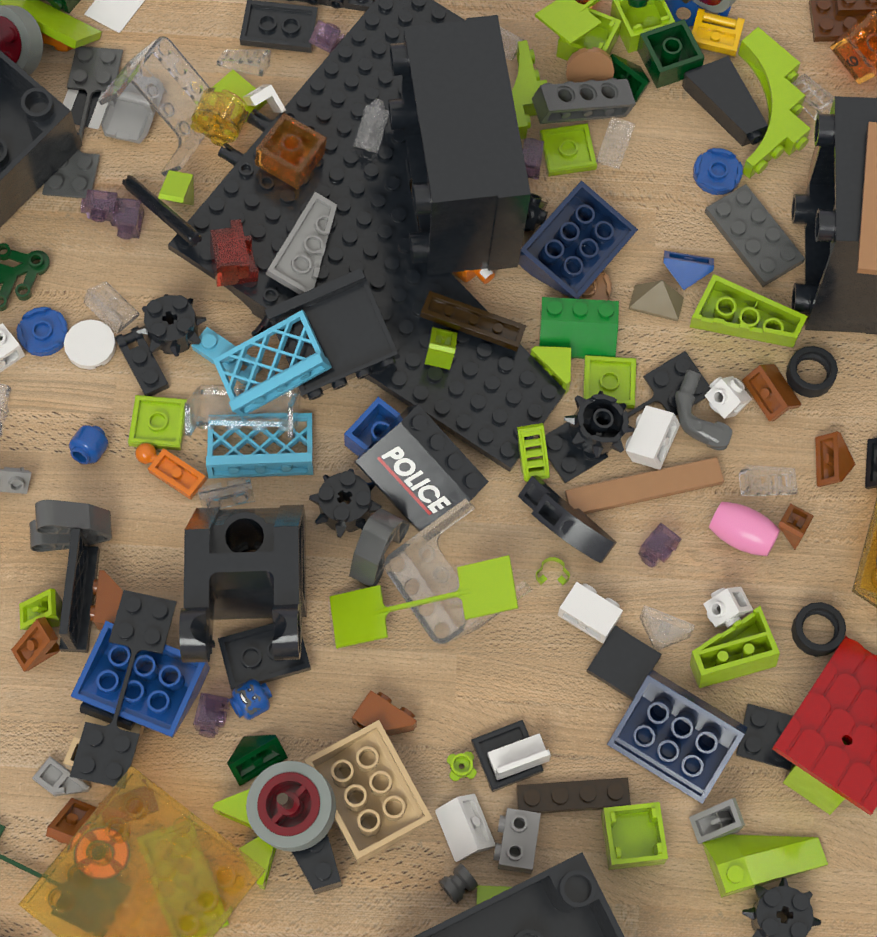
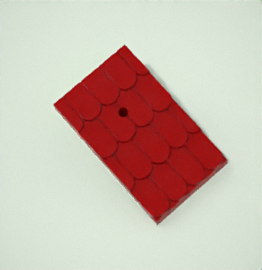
(836, 733)

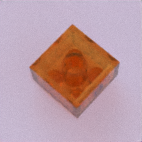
(859, 48)
(290, 151)

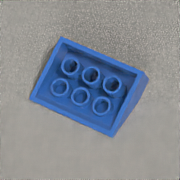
(158, 688)

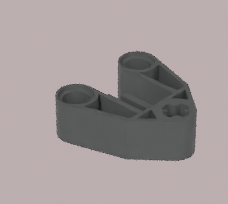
(57, 518)
(373, 542)

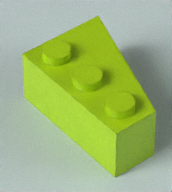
(735, 652)

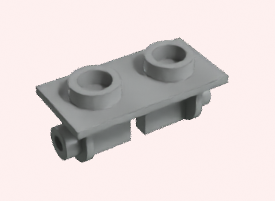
(14, 480)

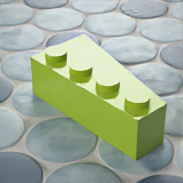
(745, 314)

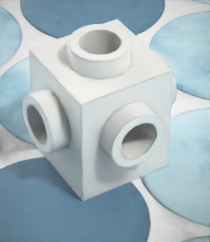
(727, 396)
(727, 606)

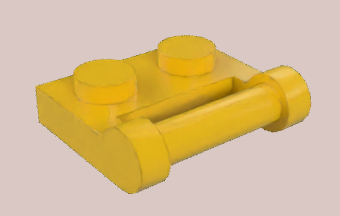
(715, 37)

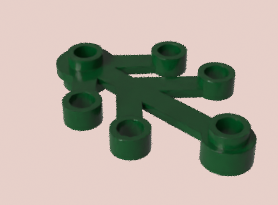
(9, 274)

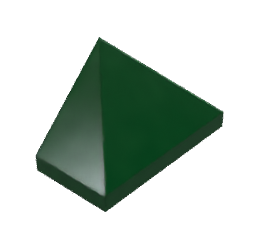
(633, 73)
(254, 756)

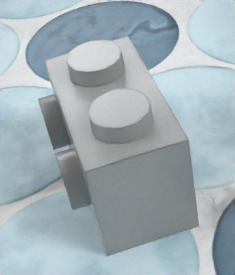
(518, 840)

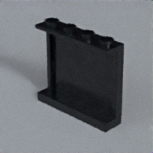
(346, 327)

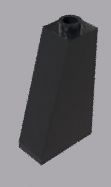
(725, 97)

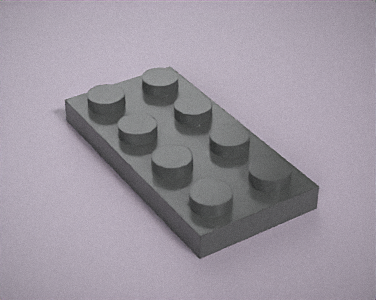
(754, 235)

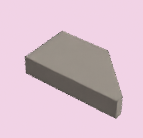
(57, 779)

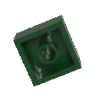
(669, 52)

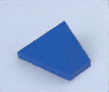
(687, 268)

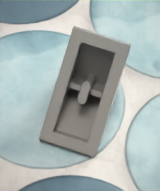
(717, 821)

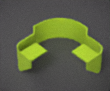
(561, 579)

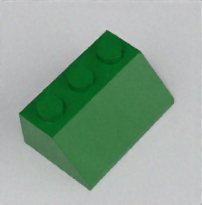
(580, 324)

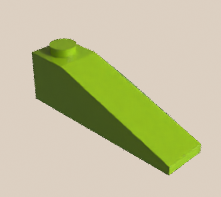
(754, 860)

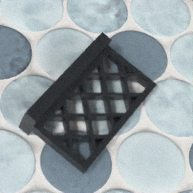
(78, 594)

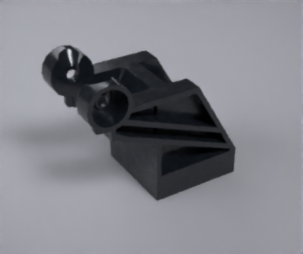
(238, 584)

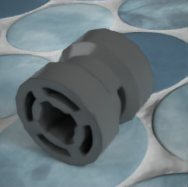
(457, 884)

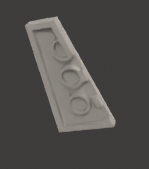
(302, 252)

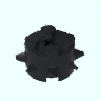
(171, 324)
(598, 424)
(343, 516)
(791, 903)

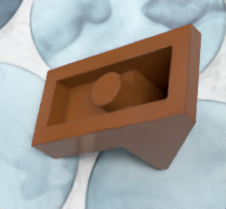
(36, 645)
(69, 820)

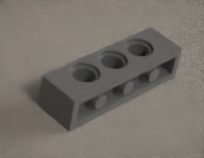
(583, 100)

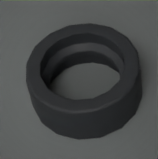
(816, 354)
(831, 614)

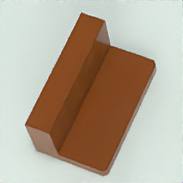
(771, 391)

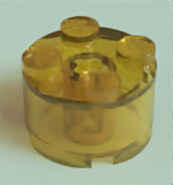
(219, 116)

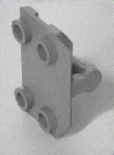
(128, 116)

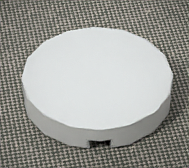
(90, 344)

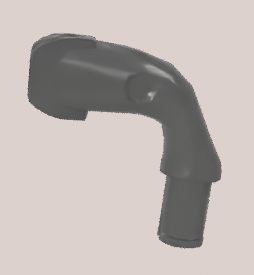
(714, 435)

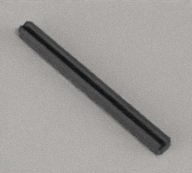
(163, 211)

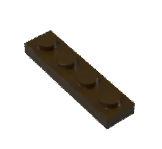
(473, 321)
(573, 795)

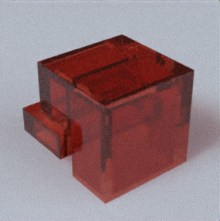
(232, 255)

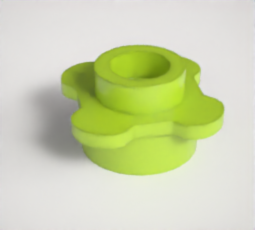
(465, 759)

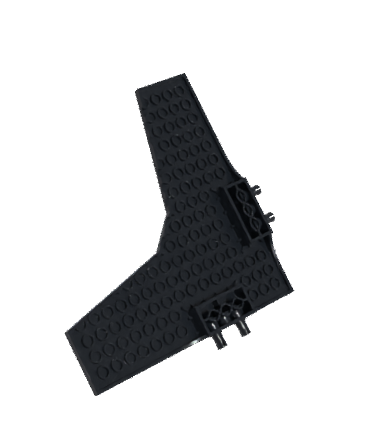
(488, 385)

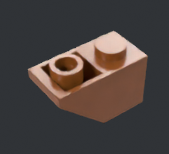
(107, 600)
(379, 707)

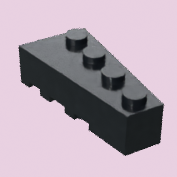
(319, 866)

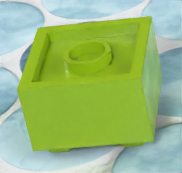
(639, 20)
(601, 37)
(634, 836)

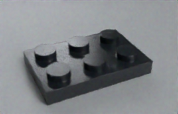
(278, 26)
(250, 656)

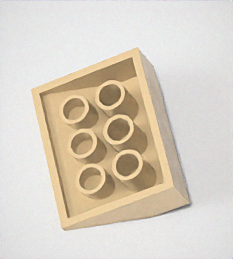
(371, 791)

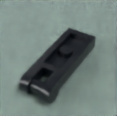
(142, 363)

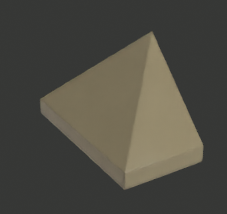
(657, 300)

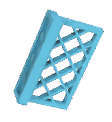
(276, 384)
(283, 463)

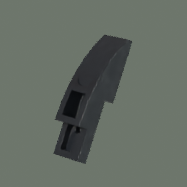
(565, 521)

